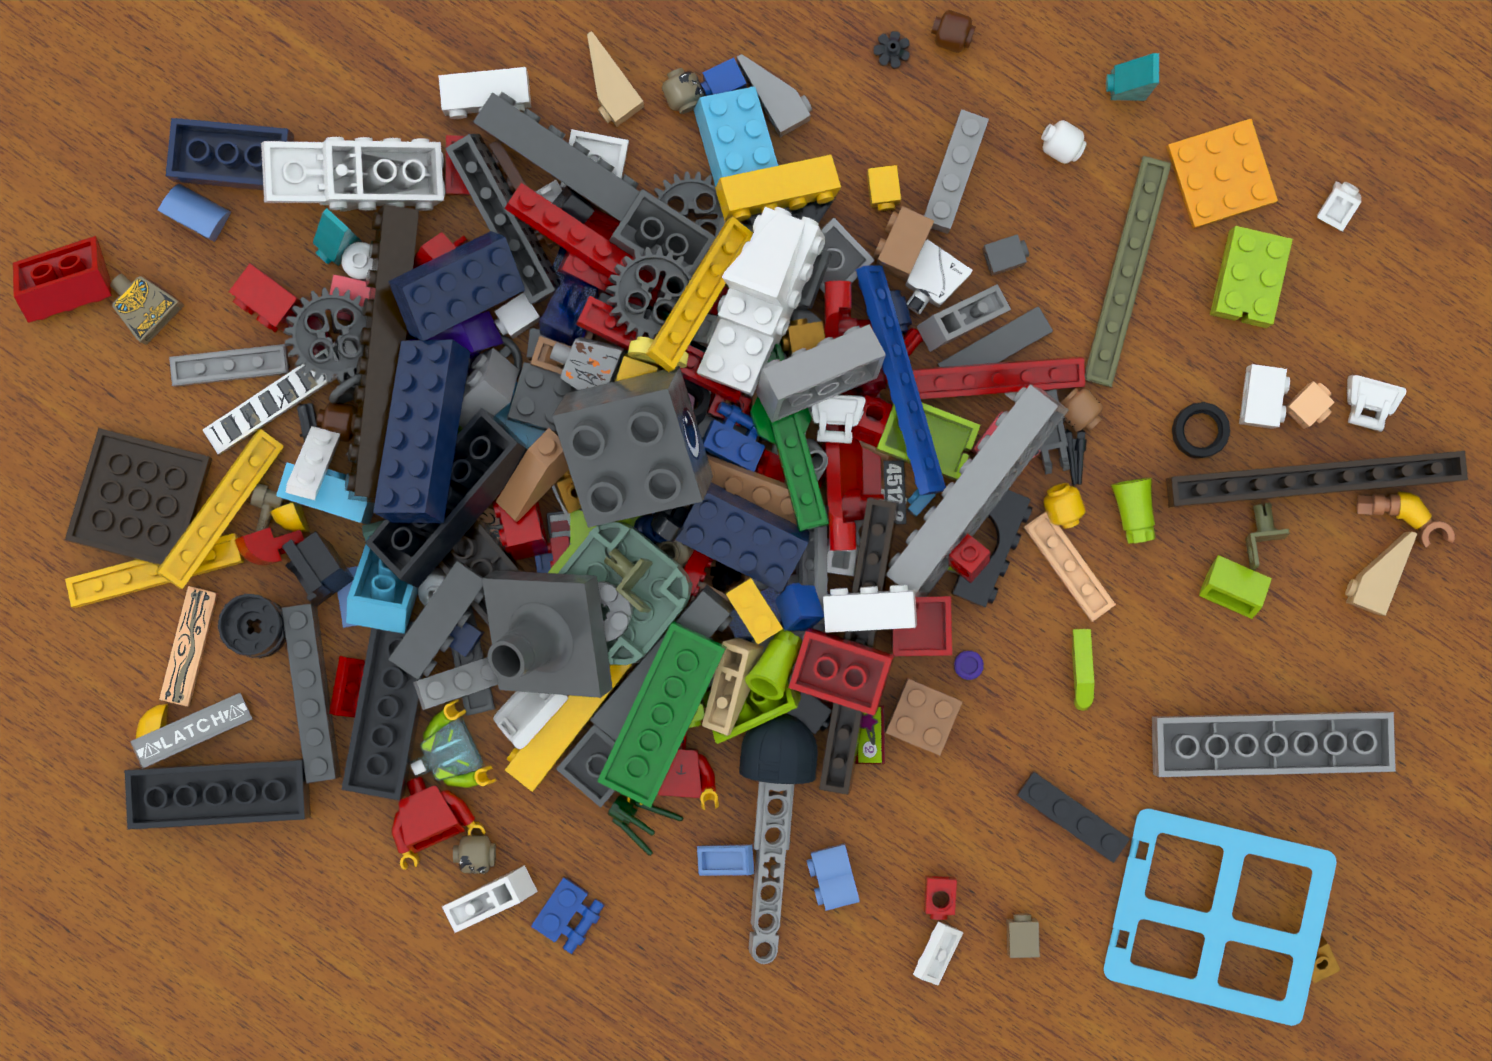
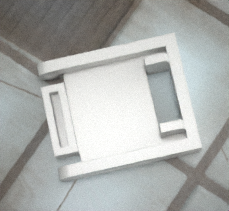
(526, 714)

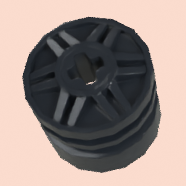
(237, 629)

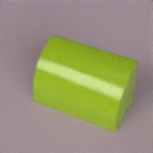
(1235, 587)

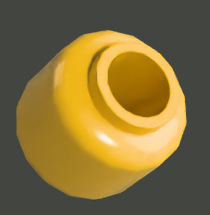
(1064, 505)

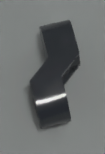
(669, 522)

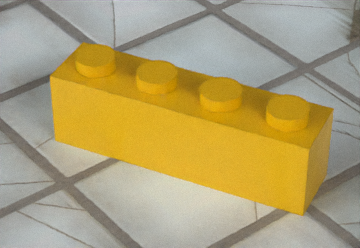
(778, 186)

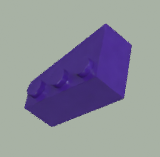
(473, 334)

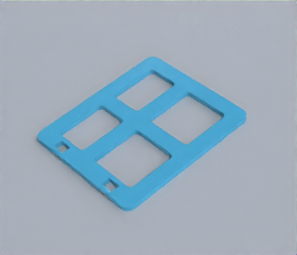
(1218, 924)

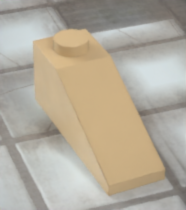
(614, 91)
(1378, 581)
(729, 685)

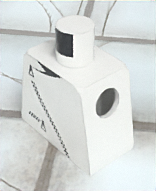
(934, 277)

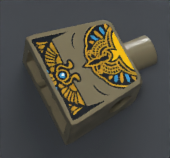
(143, 306)

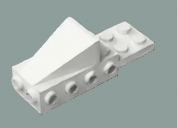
(354, 173)
(761, 297)

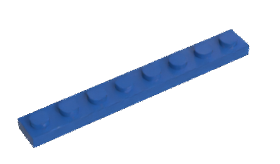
(901, 380)

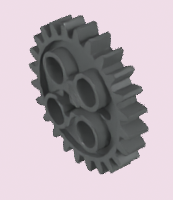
(689, 192)
(630, 285)
(305, 338)

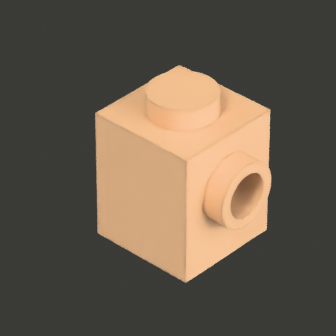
(1310, 405)

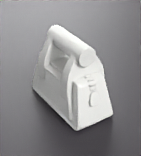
(1373, 396)
(838, 410)

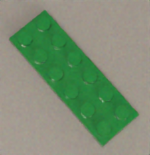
(661, 714)

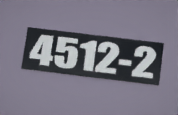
(895, 486)

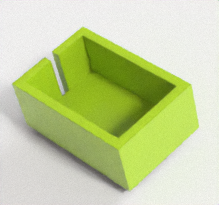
(1251, 276)
(949, 435)

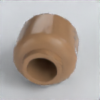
(1083, 409)

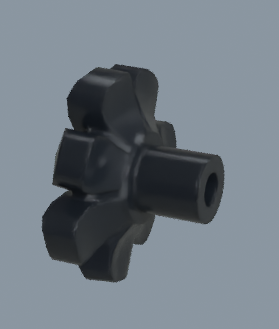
(889, 54)
(723, 576)

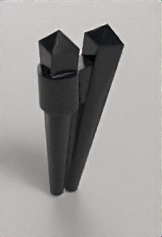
(1076, 455)

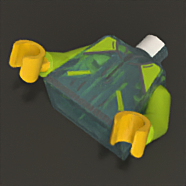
(451, 751)

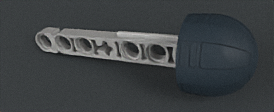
(778, 757)

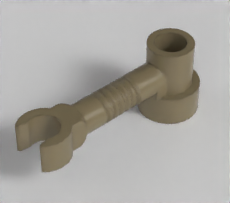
(268, 501)

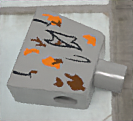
(588, 362)

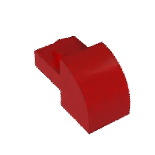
(263, 548)

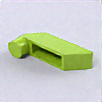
(1083, 668)

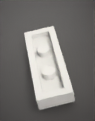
(312, 463)

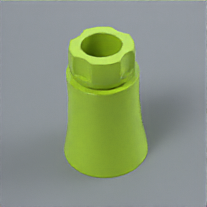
(1136, 509)
(775, 665)

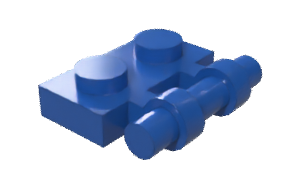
(730, 444)
(559, 911)

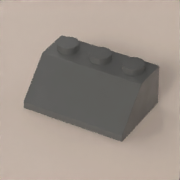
(658, 225)

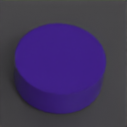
(968, 665)

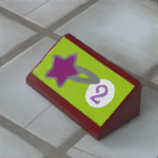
(872, 739)

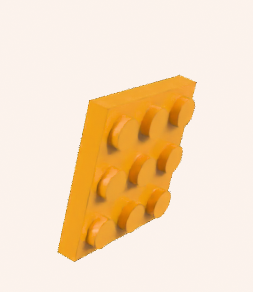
(1222, 173)

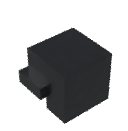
(317, 567)

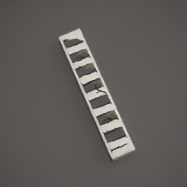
(269, 404)

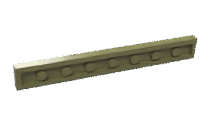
(1127, 271)

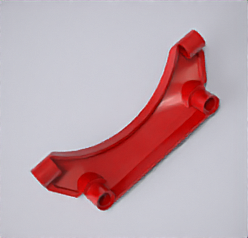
(851, 470)

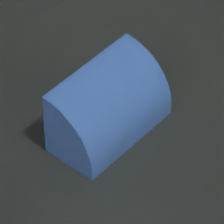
(194, 211)

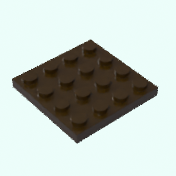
(137, 497)

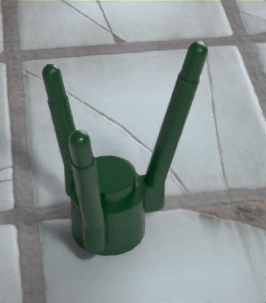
(624, 812)

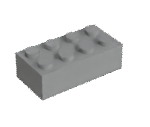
(820, 372)

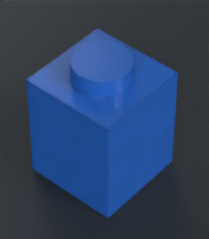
(723, 78)
(799, 607)

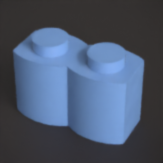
(834, 877)

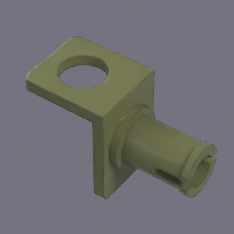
(1264, 532)
(630, 576)

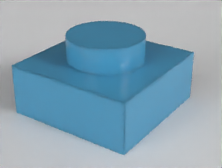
(918, 502)

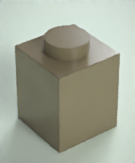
(1022, 936)

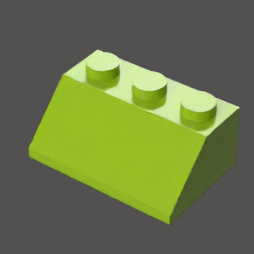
(759, 710)

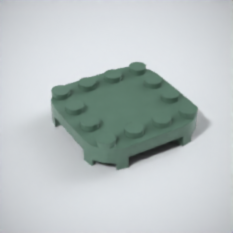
(662, 587)

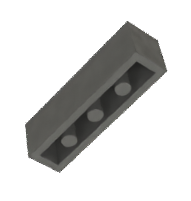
(437, 621)

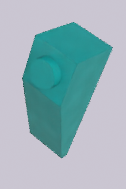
(1134, 78)
(332, 238)

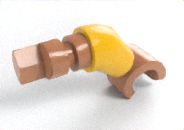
(1405, 507)

